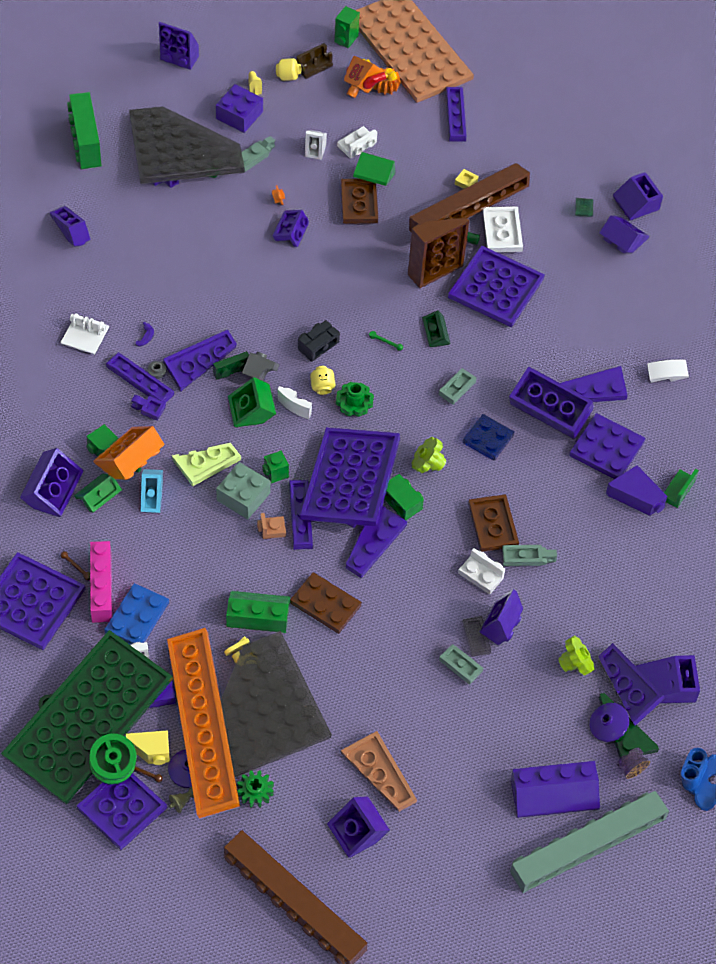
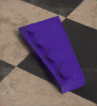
(197, 359)

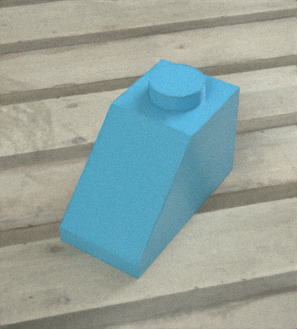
(151, 490)

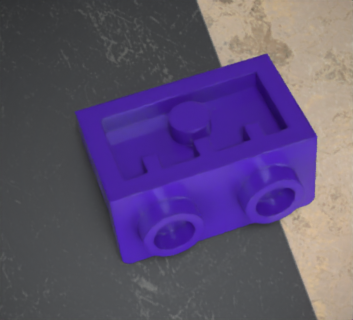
(291, 227)

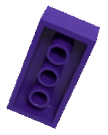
(551, 402)

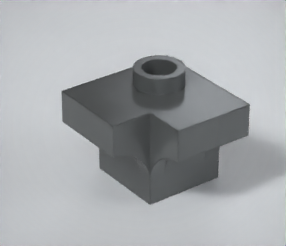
(259, 366)

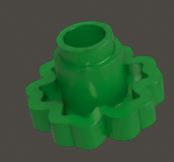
(354, 399)

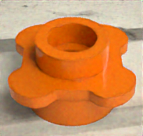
(278, 195)

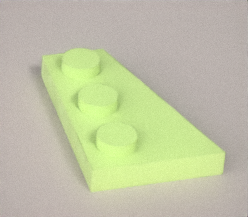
(204, 464)

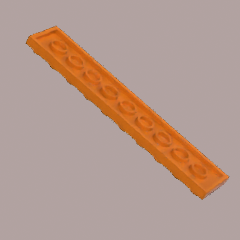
(203, 723)

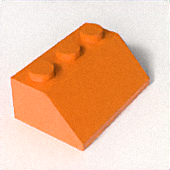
(130, 452)

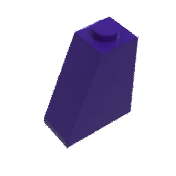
(637, 491)

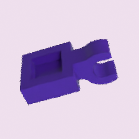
(151, 407)

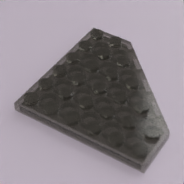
(179, 149)
(269, 706)

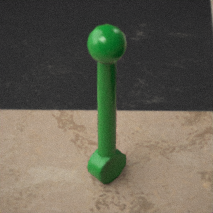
(372, 335)

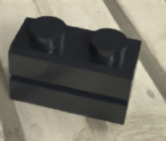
(318, 340)

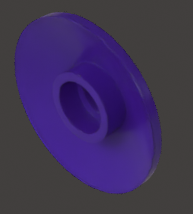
(612, 729)
(178, 771)

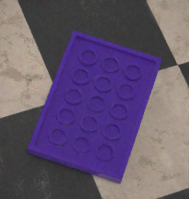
(350, 476)

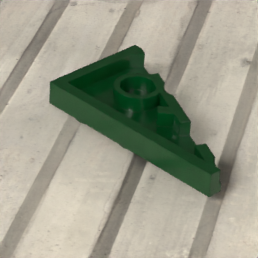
(633, 737)

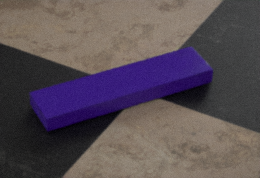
(456, 114)
(139, 378)
(300, 528)

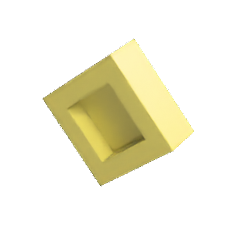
(466, 179)

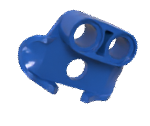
(699, 786)

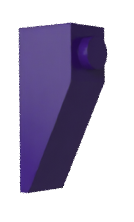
(71, 226)

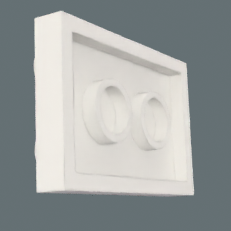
(502, 229)

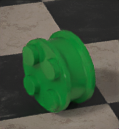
(112, 758)

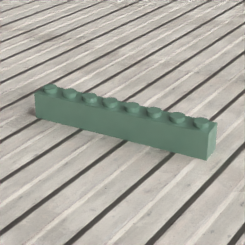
(588, 841)

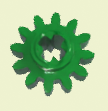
(247, 791)

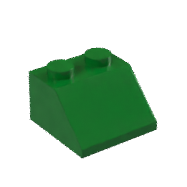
(252, 403)

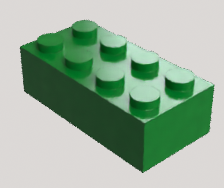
(84, 130)

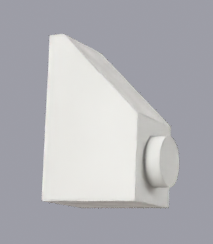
(315, 144)

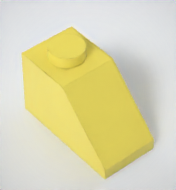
(151, 746)

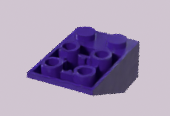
(177, 46)
(674, 677)

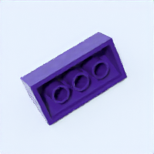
(555, 789)

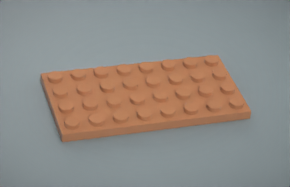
(412, 47)

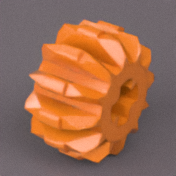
(387, 86)

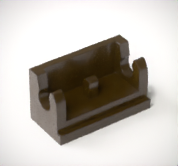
(315, 61)

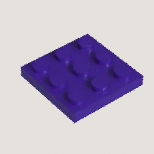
(607, 446)
(122, 809)

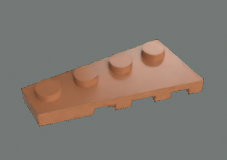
(379, 768)

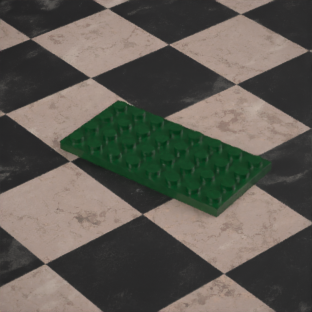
(97, 699)

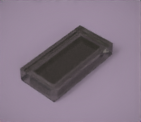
(477, 642)

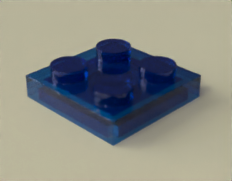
(488, 437)

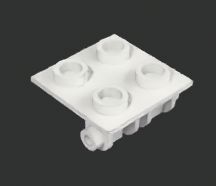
(84, 333)

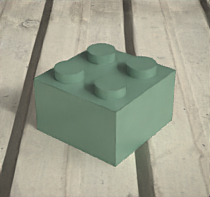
(243, 490)

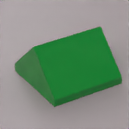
(374, 169)

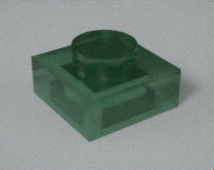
(584, 207)

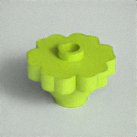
(429, 456)
(576, 657)

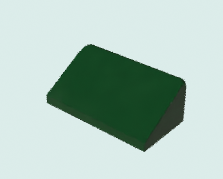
(436, 329)

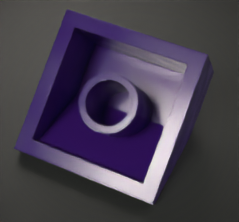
(623, 234)
(503, 618)
(358, 826)

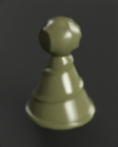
(179, 800)

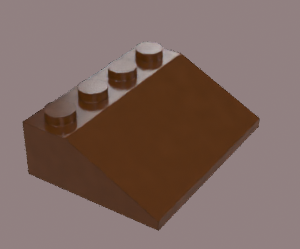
(437, 249)

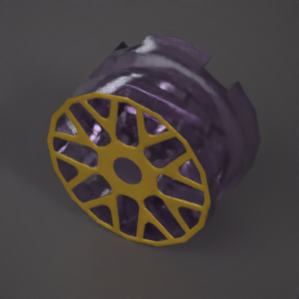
(633, 763)

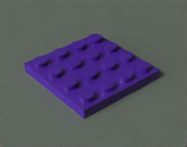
(496, 286)
(35, 600)

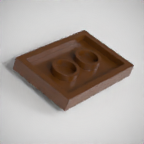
(359, 201)
(493, 522)
(325, 602)

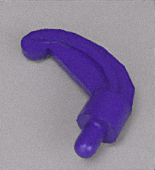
(148, 335)

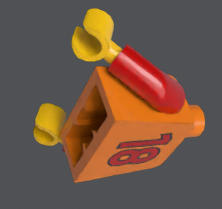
(364, 75)

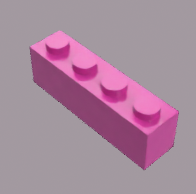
(101, 581)

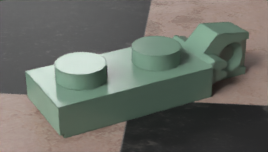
(257, 152)
(527, 555)

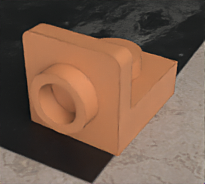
(271, 527)

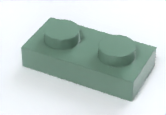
(457, 386)
(461, 664)

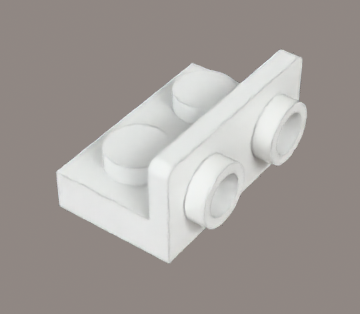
(357, 142)
(482, 571)

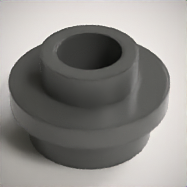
(161, 369)

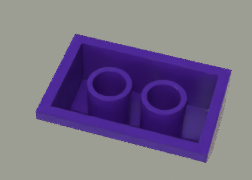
(52, 483)

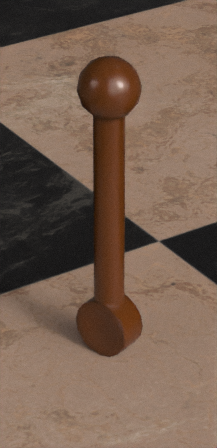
(86, 575)
(158, 778)

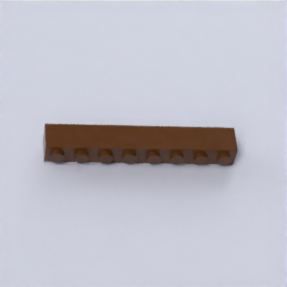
(476, 197)
(295, 899)

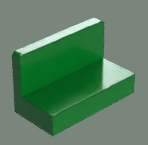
(680, 487)
(98, 492)

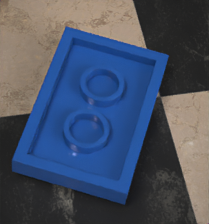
(137, 614)

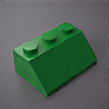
(257, 611)

